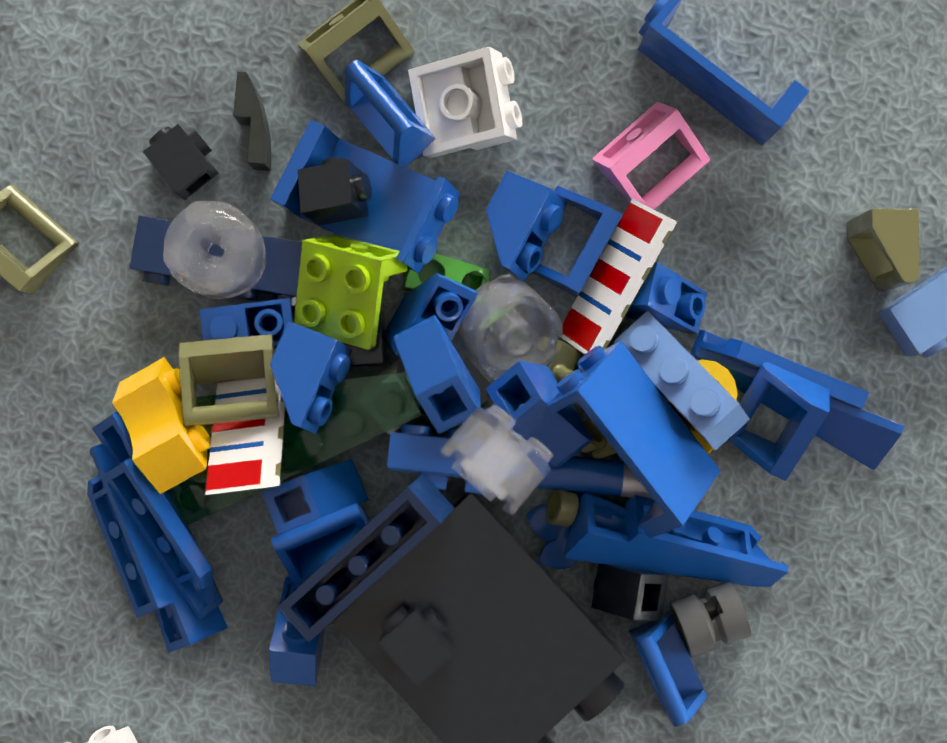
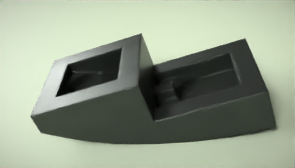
(251, 112)

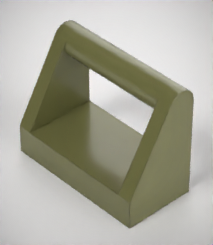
(344, 26)
(887, 245)
(11, 268)
(227, 361)

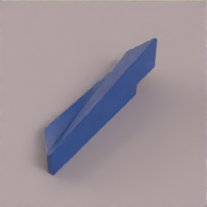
(846, 427)
(158, 520)
(700, 549)
(140, 569)

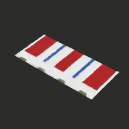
(617, 277)
(248, 451)

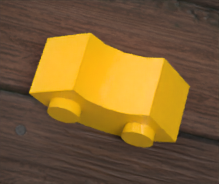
(154, 418)

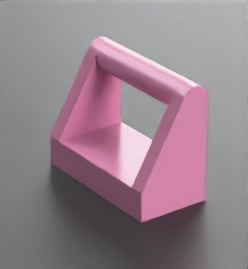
(639, 142)

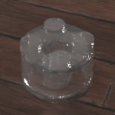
(214, 224)
(510, 326)
(497, 457)

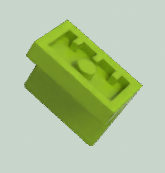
(343, 287)

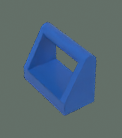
(385, 113)
(607, 221)
(812, 409)
(308, 558)
(669, 669)

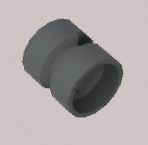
(694, 622)

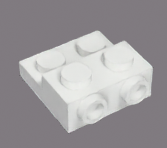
(466, 101)

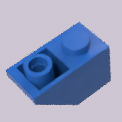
(521, 220)
(437, 297)
(669, 300)
(247, 320)
(307, 373)
(437, 374)
(524, 396)
(314, 495)
(290, 654)

